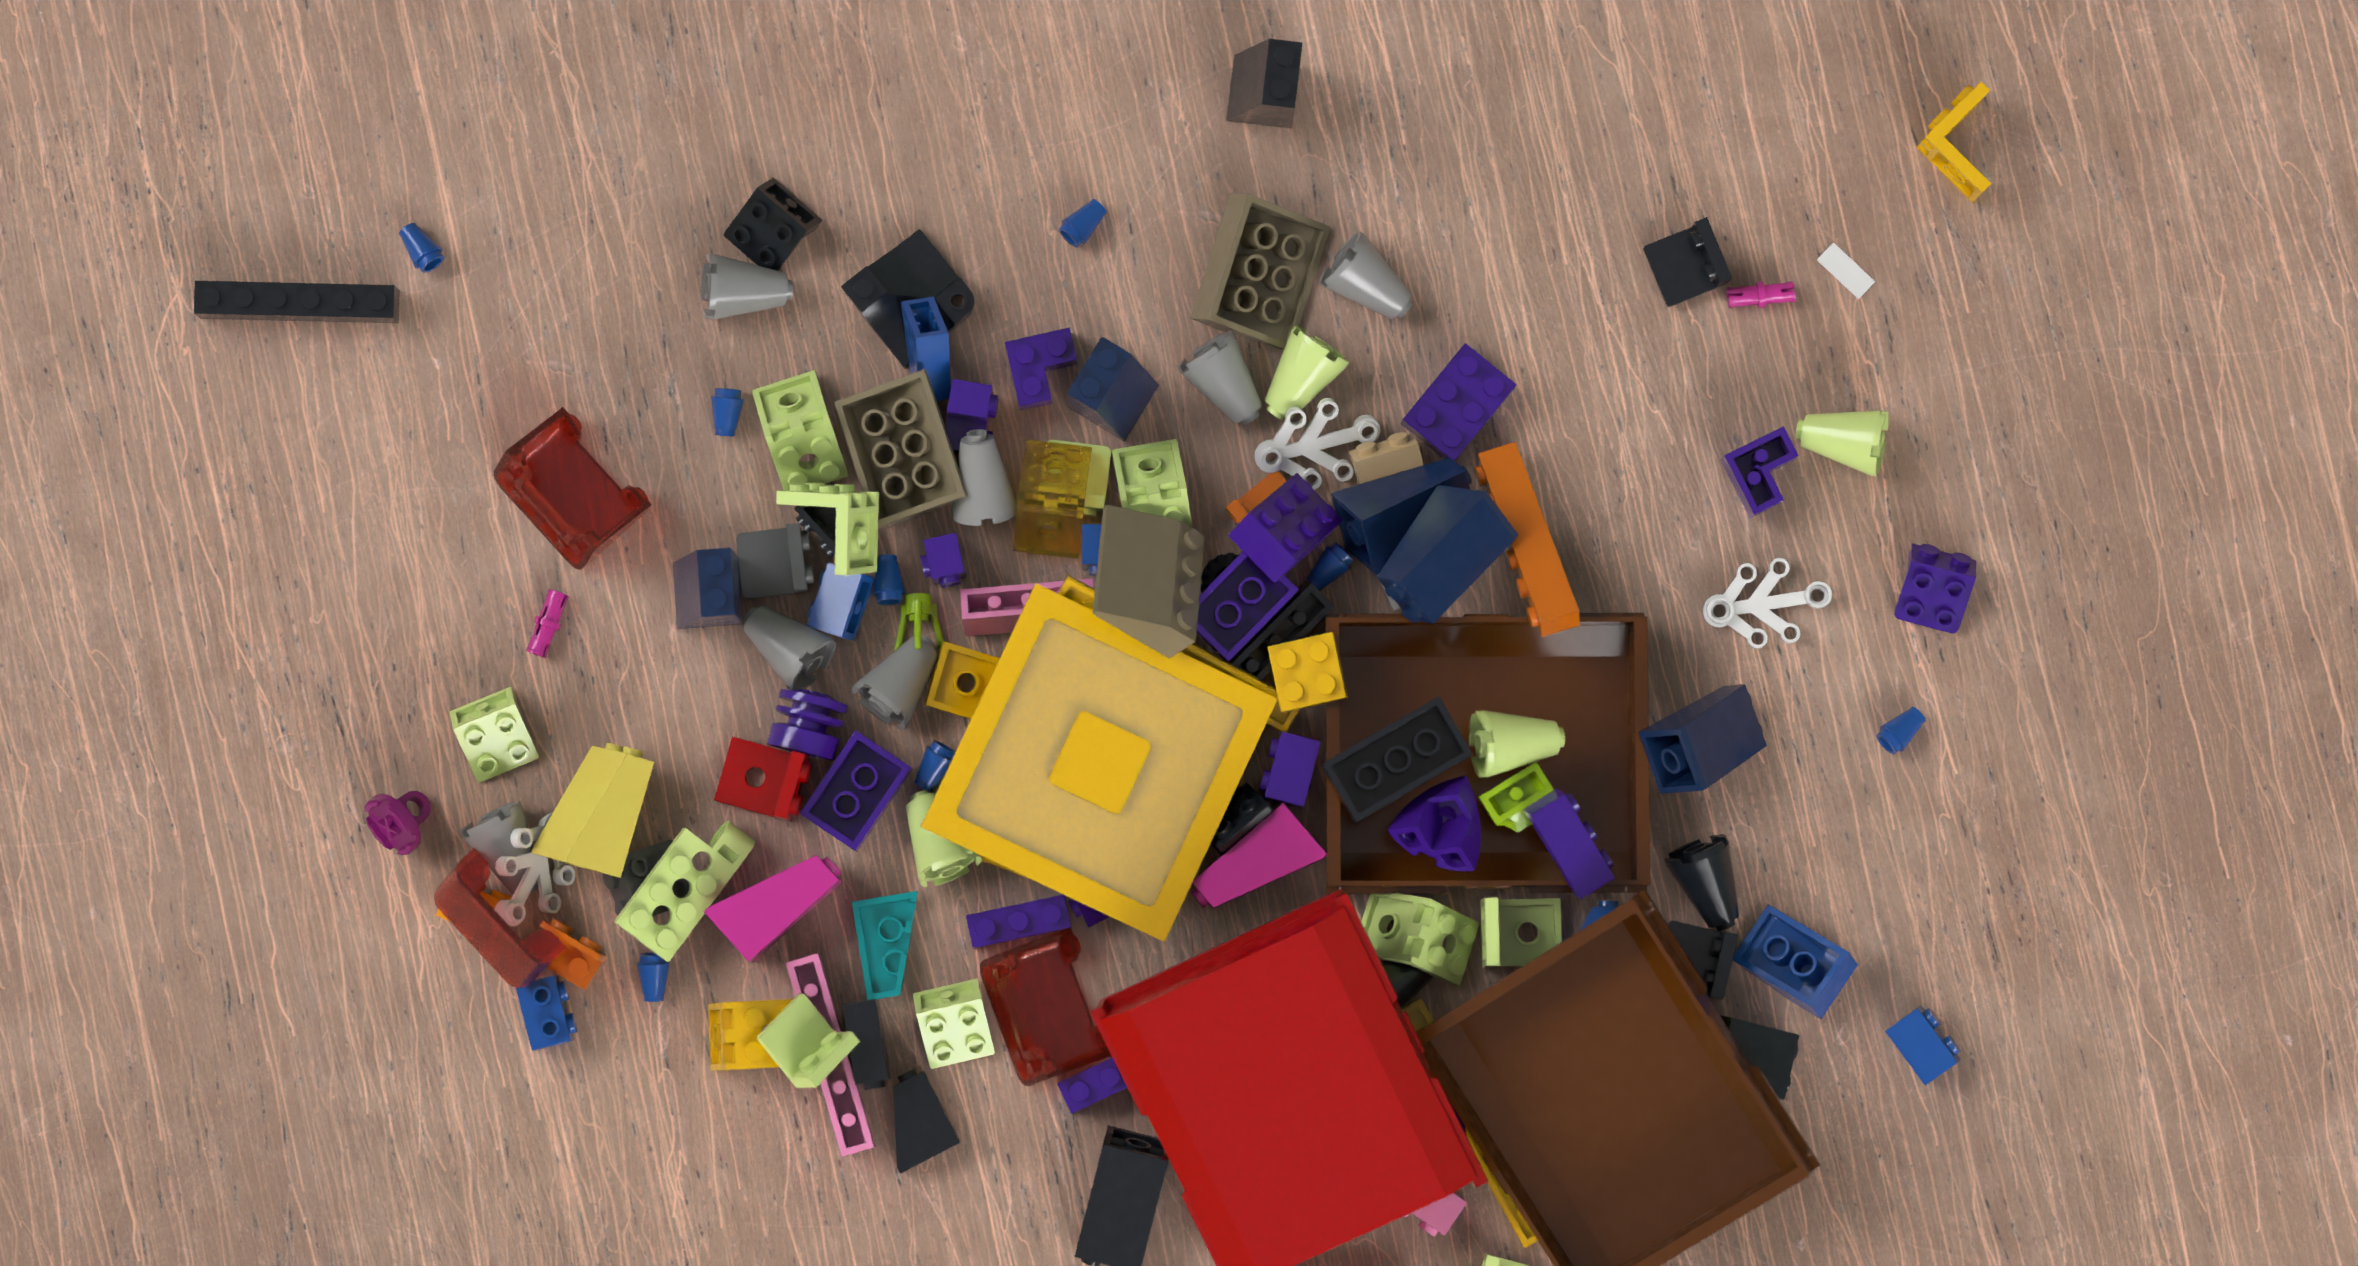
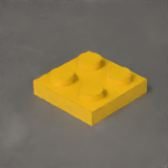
(1307, 672)

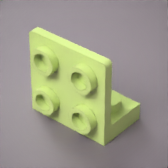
(493, 735)
(953, 1023)
(805, 1043)

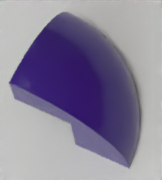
(1442, 825)

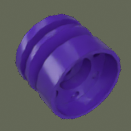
(807, 724)

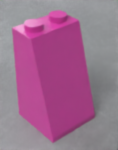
(1261, 857)
(770, 908)

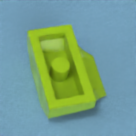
(1509, 798)

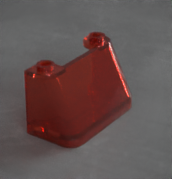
(567, 490)
(512, 958)
(1042, 1008)

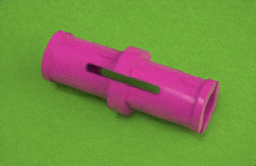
(1760, 294)
(547, 623)

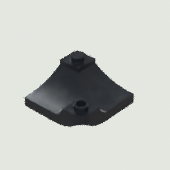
(905, 274)

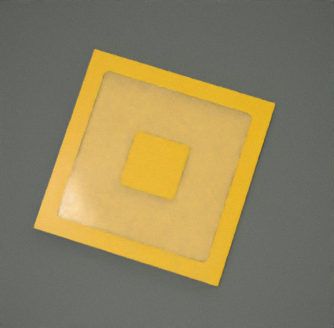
(1098, 763)

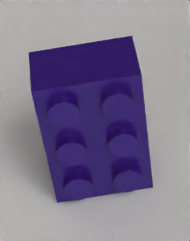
(1458, 403)
(1285, 527)
(1239, 605)
(856, 791)

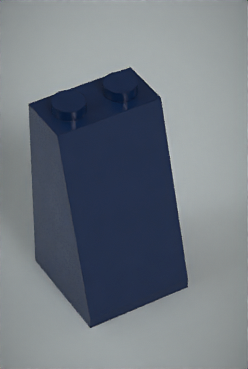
(1111, 389)
(1384, 509)
(1445, 552)
(708, 589)
(1703, 740)

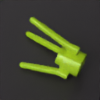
(918, 609)

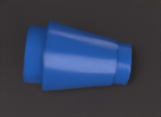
(1081, 224)
(421, 248)
(726, 410)
(1330, 566)
(888, 581)
(1899, 731)
(934, 765)
(653, 976)

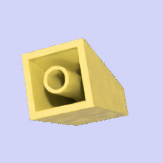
(598, 811)

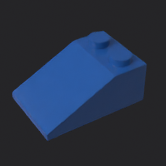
(1795, 961)

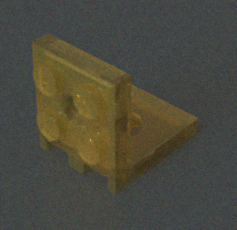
(1052, 498)

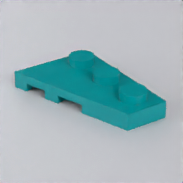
(884, 941)

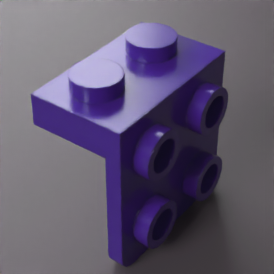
(1936, 588)

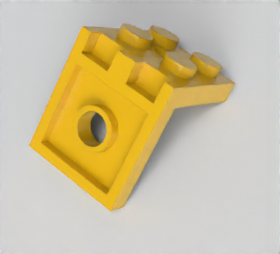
(1945, 155)
(951, 663)
(735, 1033)

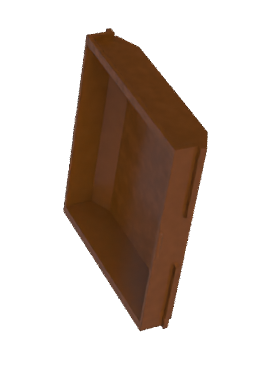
(1581, 678)
(1615, 1097)

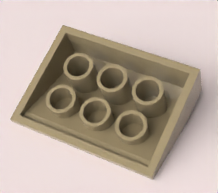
(1260, 270)
(901, 448)
(1149, 578)

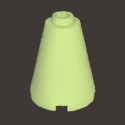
(1302, 372)
(1847, 438)
(1511, 741)
(933, 855)

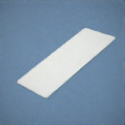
(1846, 270)

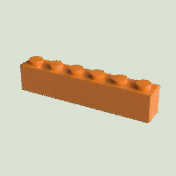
(1533, 550)

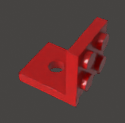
(782, 785)

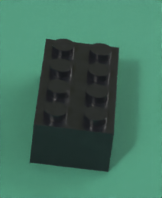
(1397, 759)

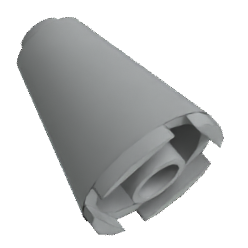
(1367, 278)
(741, 287)
(1224, 378)
(984, 481)
(788, 646)
(898, 682)
(492, 839)

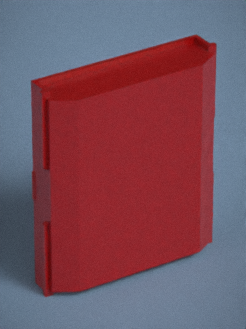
(1288, 1088)

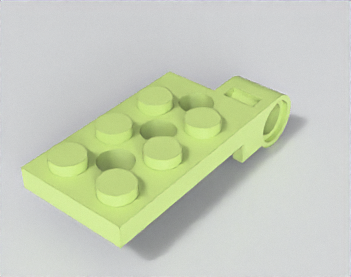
(725, 853)

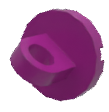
(393, 822)

